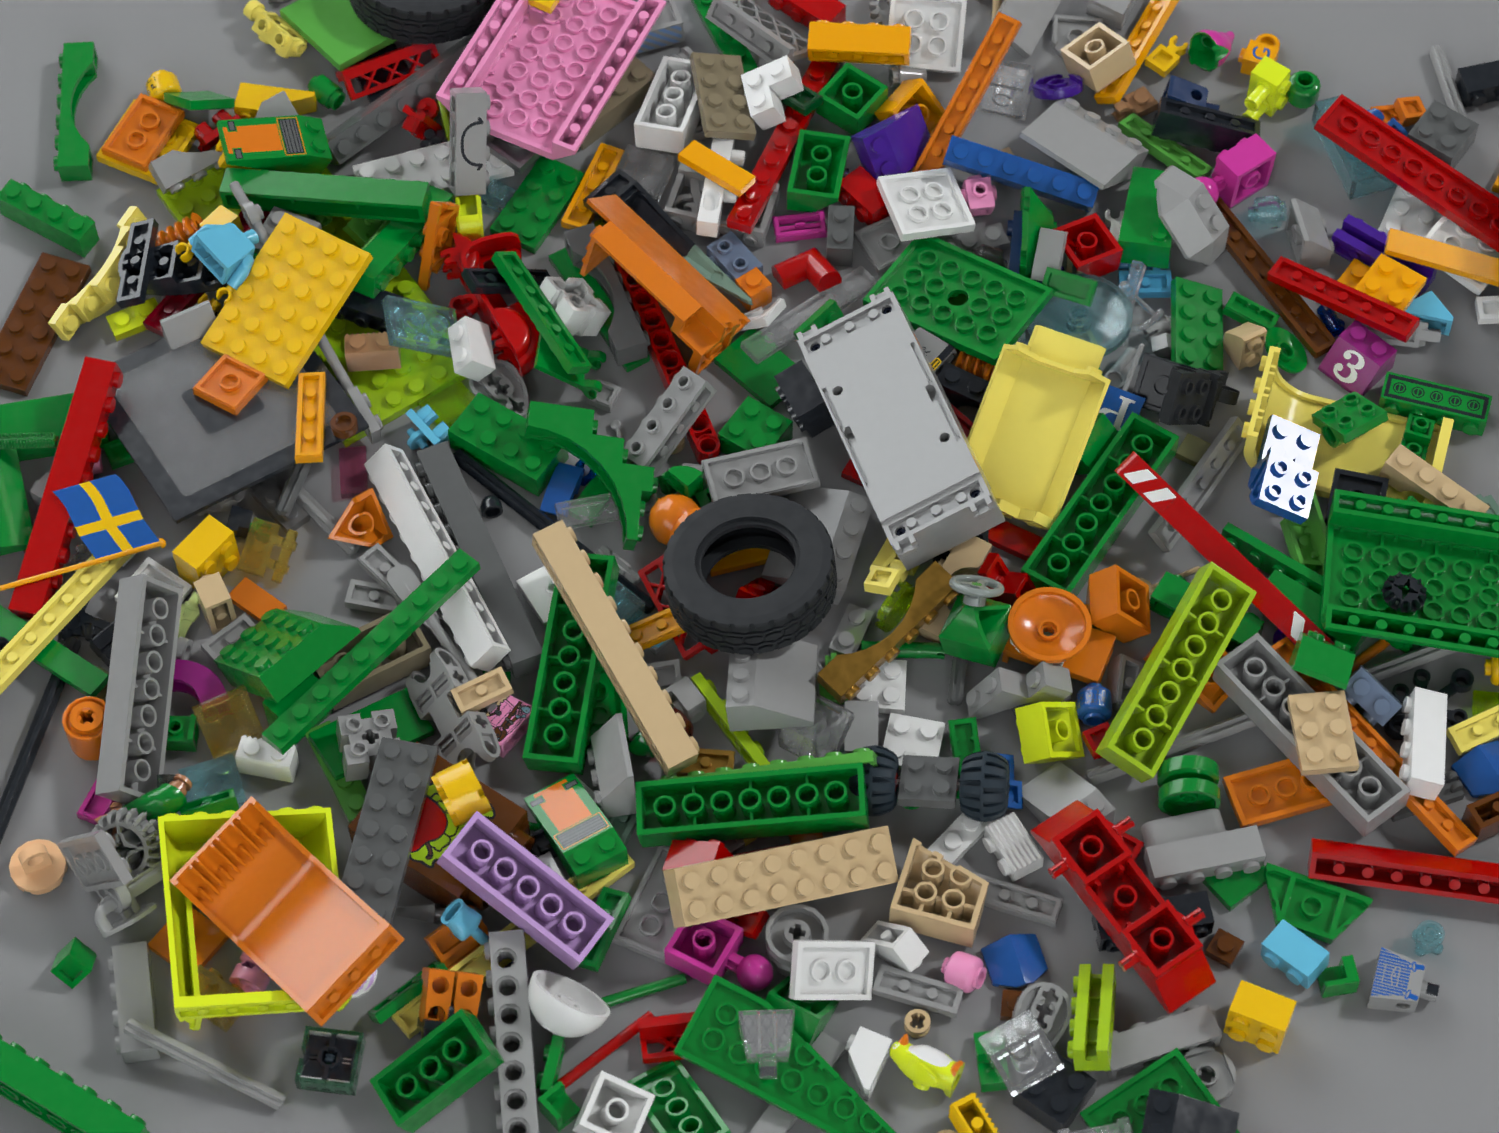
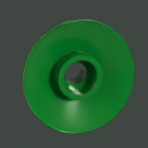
(1292, 354)

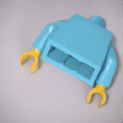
(224, 252)

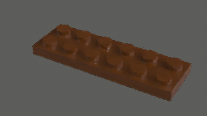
(26, 333)

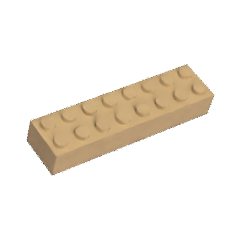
(780, 876)

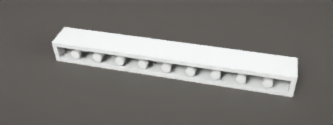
(429, 548)

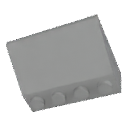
(1085, 143)
(844, 517)
(772, 688)

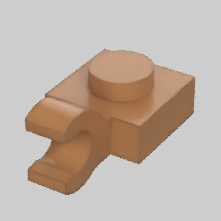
(1136, 102)

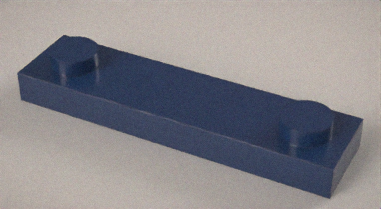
(1014, 229)

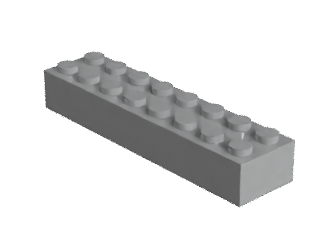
(1260, 686)
(139, 688)

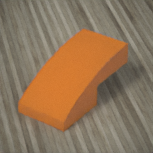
(1405, 110)

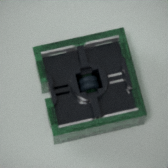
(330, 1060)

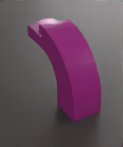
(196, 681)

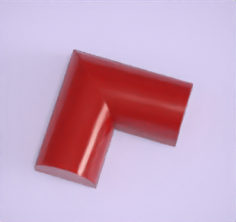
(804, 266)

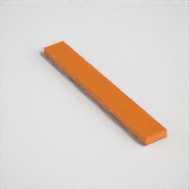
(970, 90)

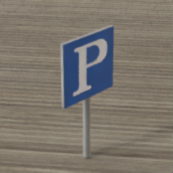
(1119, 403)

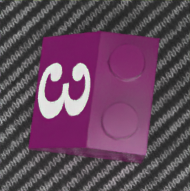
(1358, 359)

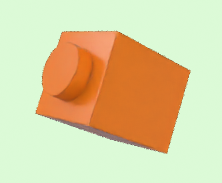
(756, 287)

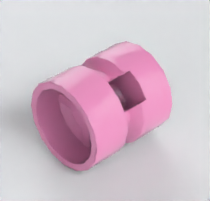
(249, 975)

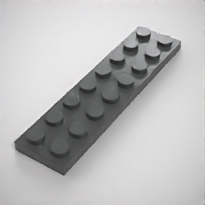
(389, 823)

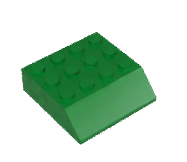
(282, 651)

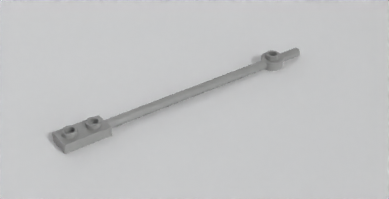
(253, 216)

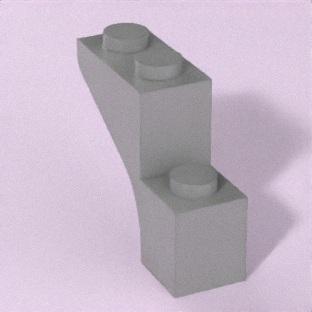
(1009, 689)

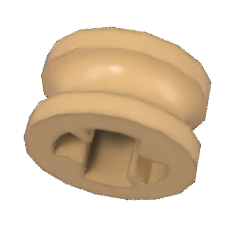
(919, 1014)

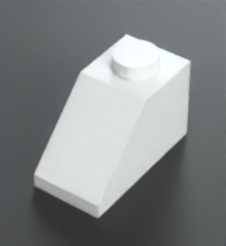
(897, 945)
(867, 1058)

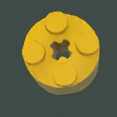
(461, 792)

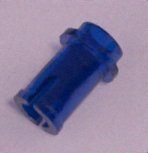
(1331, 320)

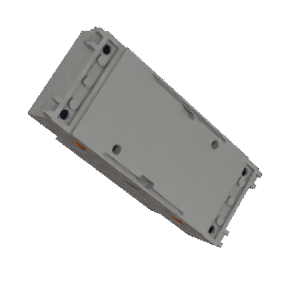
(900, 430)

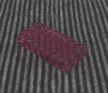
(352, 471)

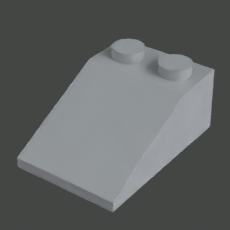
(1059, 788)

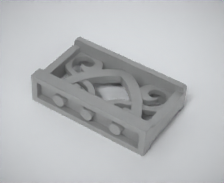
(688, 220)

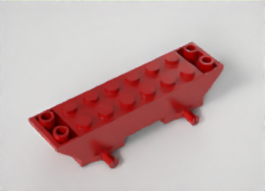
(1126, 904)

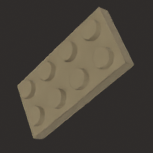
(722, 96)

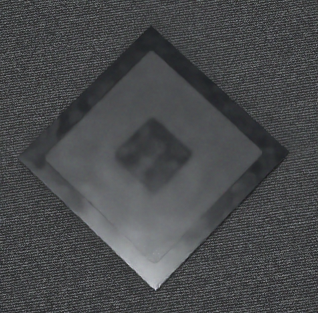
(196, 449)

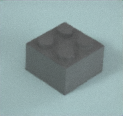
(1444, 133)

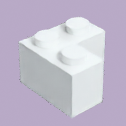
(766, 89)

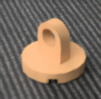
(38, 866)

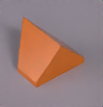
(362, 522)

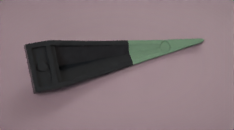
(644, 206)

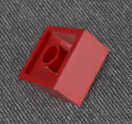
(1091, 246)

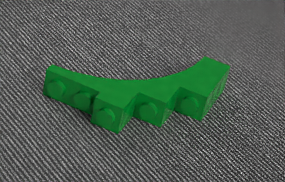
(605, 455)

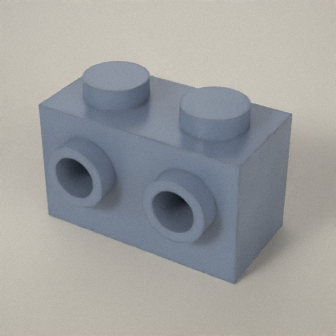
(732, 256)
(1372, 696)

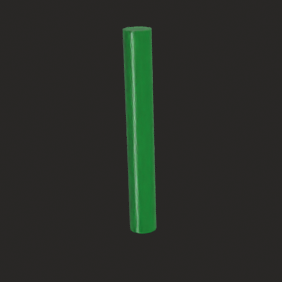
(645, 990)

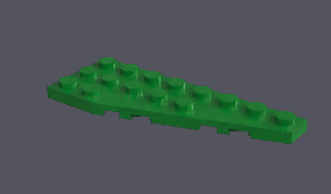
(803, 1085)

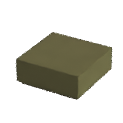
(1192, 449)

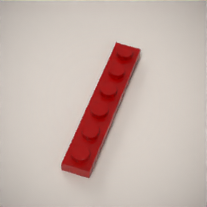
(1343, 299)

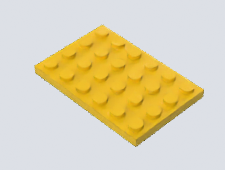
(287, 300)

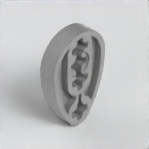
(509, 381)
(1060, 1010)

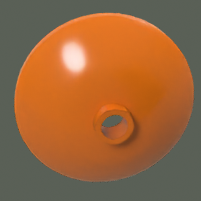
(1053, 612)

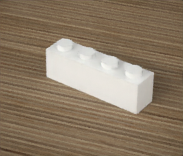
(1424, 742)

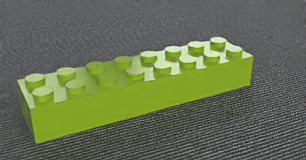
(1176, 672)

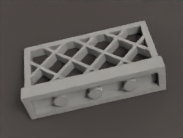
(757, 29)

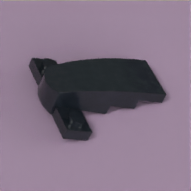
(158, 269)

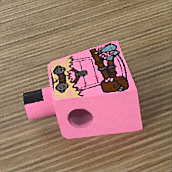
(509, 722)

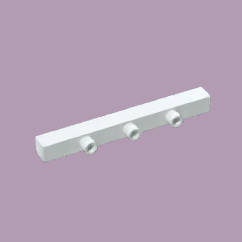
(715, 195)

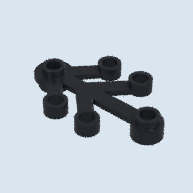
(1451, 689)

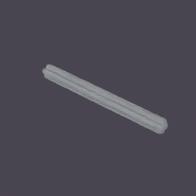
(204, 1063)

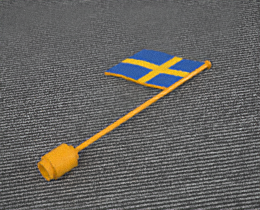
(105, 522)

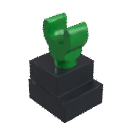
(240, 521)

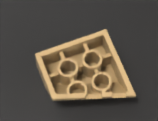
(938, 897)

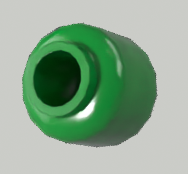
(1303, 89)

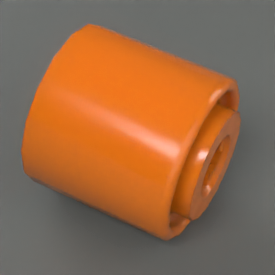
(84, 726)

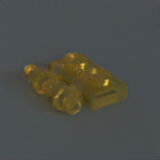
(259, 547)

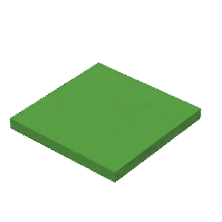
(334, 30)

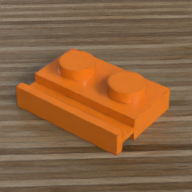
(449, 948)

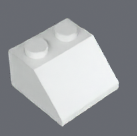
(613, 1107)

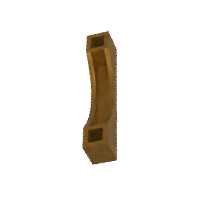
(849, 671)

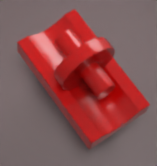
(420, 121)
(206, 136)

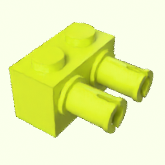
(1267, 89)

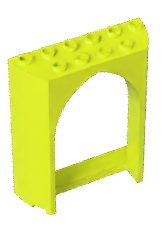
(179, 841)

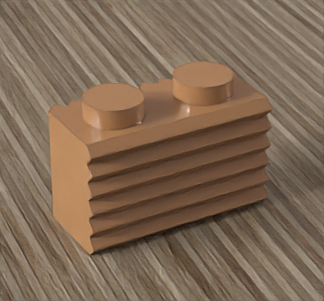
(371, 352)

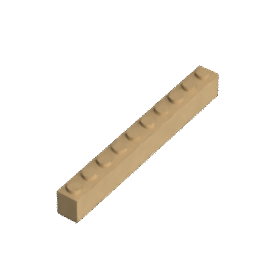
(615, 648)

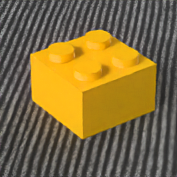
(206, 551)
(1259, 1017)

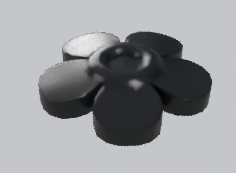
(433, 138)

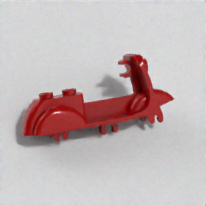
(508, 325)

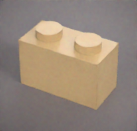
(215, 601)

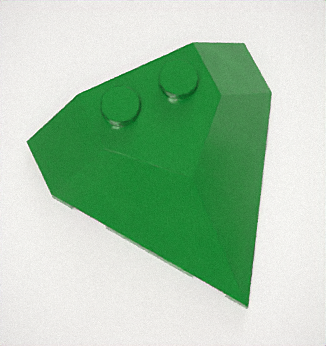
(1034, 217)

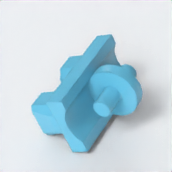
(422, 419)

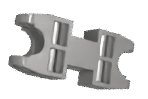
(460, 735)

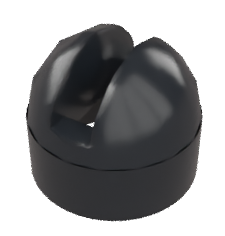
(491, 507)

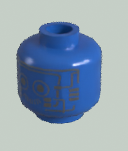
(1094, 704)

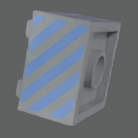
(666, 30)

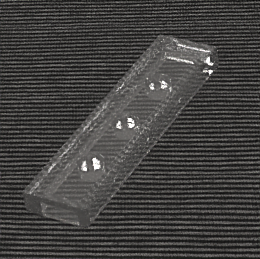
(594, 510)

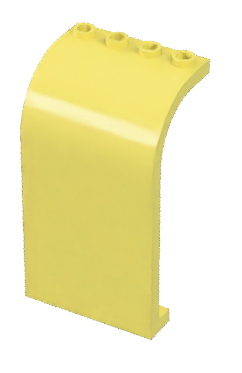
(1362, 455)

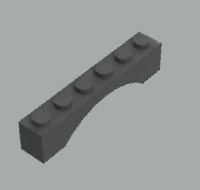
(625, 335)

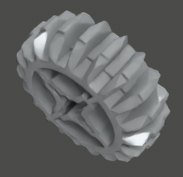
(132, 836)

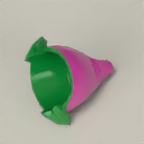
(1210, 48)

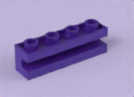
(1366, 244)

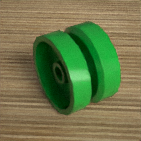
(1188, 785)

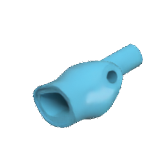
(463, 922)

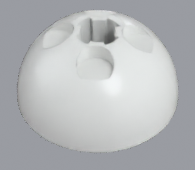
(565, 1005)

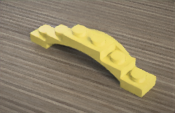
(101, 291)
(886, 572)

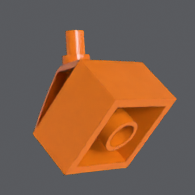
(1119, 603)

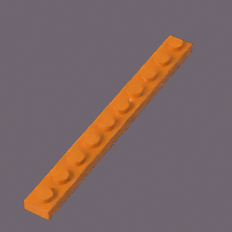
(1433, 814)

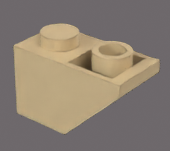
(1245, 344)

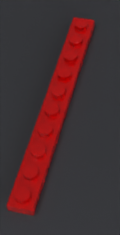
(777, 153)

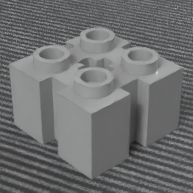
(361, 739)

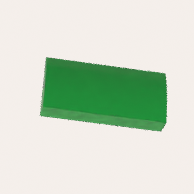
(14, 508)

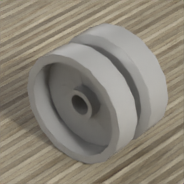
(791, 924)

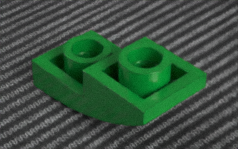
(1418, 434)

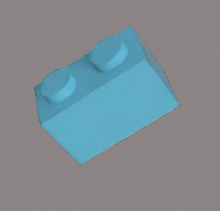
(1294, 954)

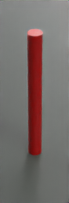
(603, 1052)

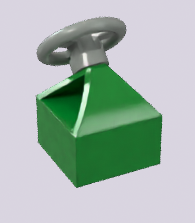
(976, 625)

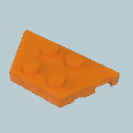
(438, 237)

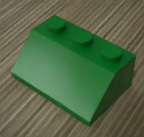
(817, 170)

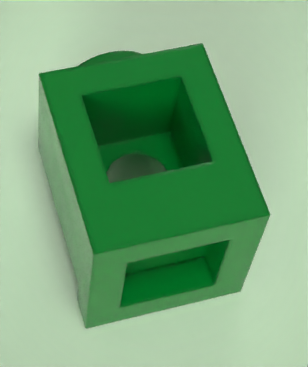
(183, 733)

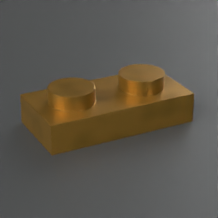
(709, 760)

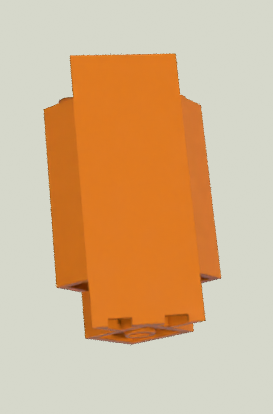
(701, 312)

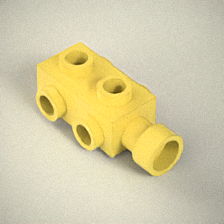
(275, 30)

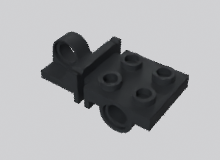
(1194, 396)

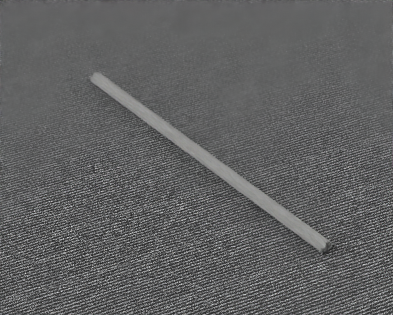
(1242, 721)

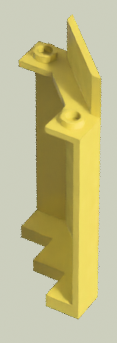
(1038, 422)

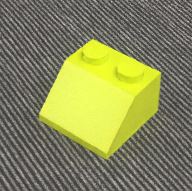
(1049, 732)

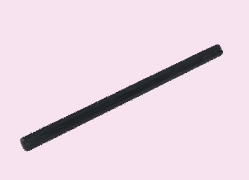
(528, 510)
(32, 743)

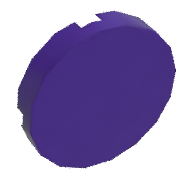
(1057, 87)

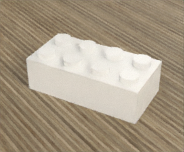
(669, 109)

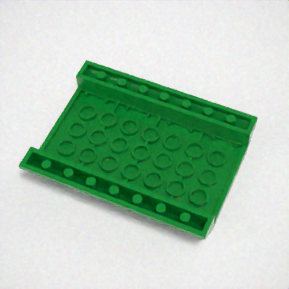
(1441, 545)

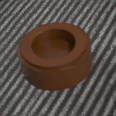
(344, 425)

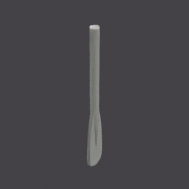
(403, 583)

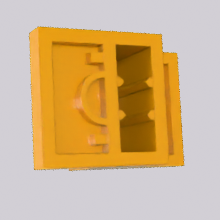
(1385, 281)

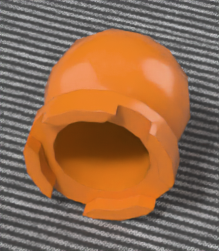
(669, 514)

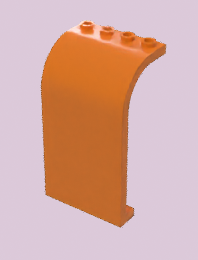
(287, 911)

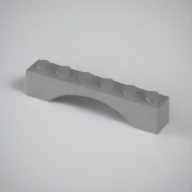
(180, 167)

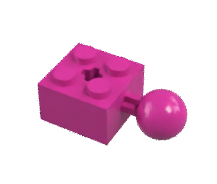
(1240, 171)
(723, 939)

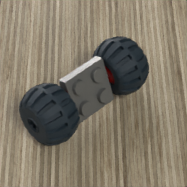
(935, 783)

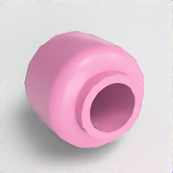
(964, 971)

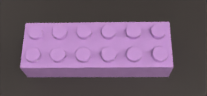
(525, 890)

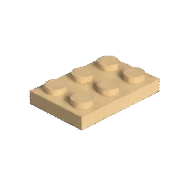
(1322, 732)

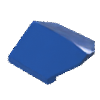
(1479, 769)
(1014, 960)

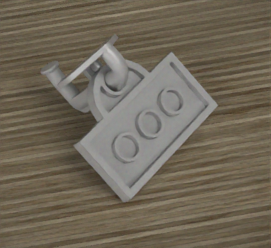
(102, 870)

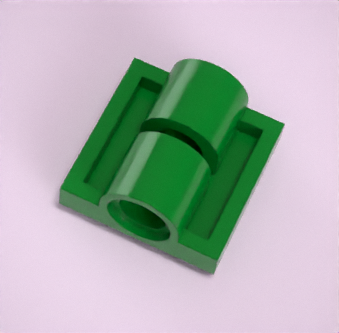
(1348, 418)

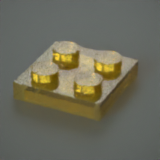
(227, 720)

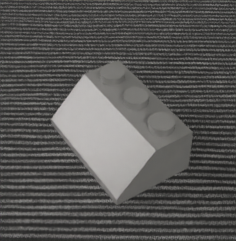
(612, 769)

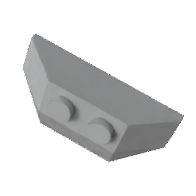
(1191, 216)

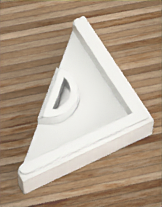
(763, 318)

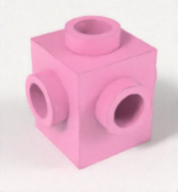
(979, 195)

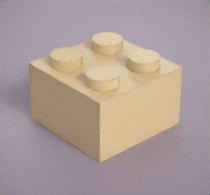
(1098, 56)

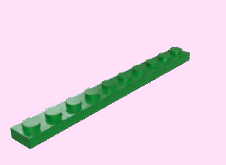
(370, 651)

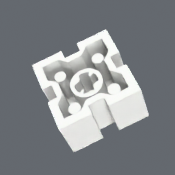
(576, 305)

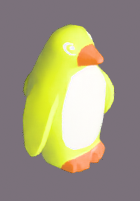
(926, 1066)

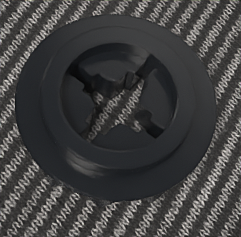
(1393, 593)

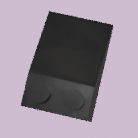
(1183, 1114)

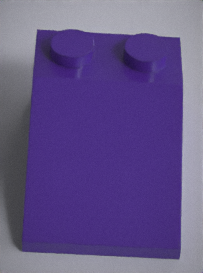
(893, 143)

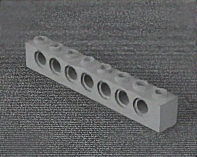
(512, 946)

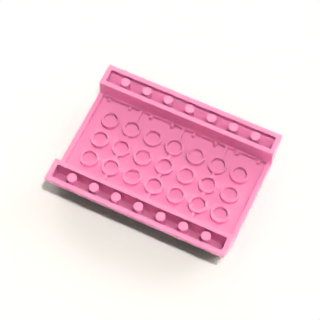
(551, 70)

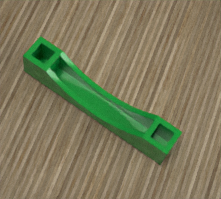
(79, 70)

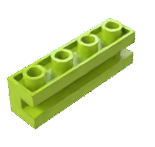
(1093, 1018)

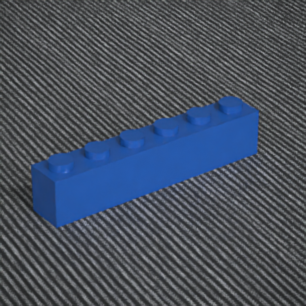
(1020, 173)

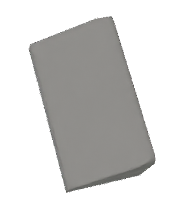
(187, 325)
(1121, 677)

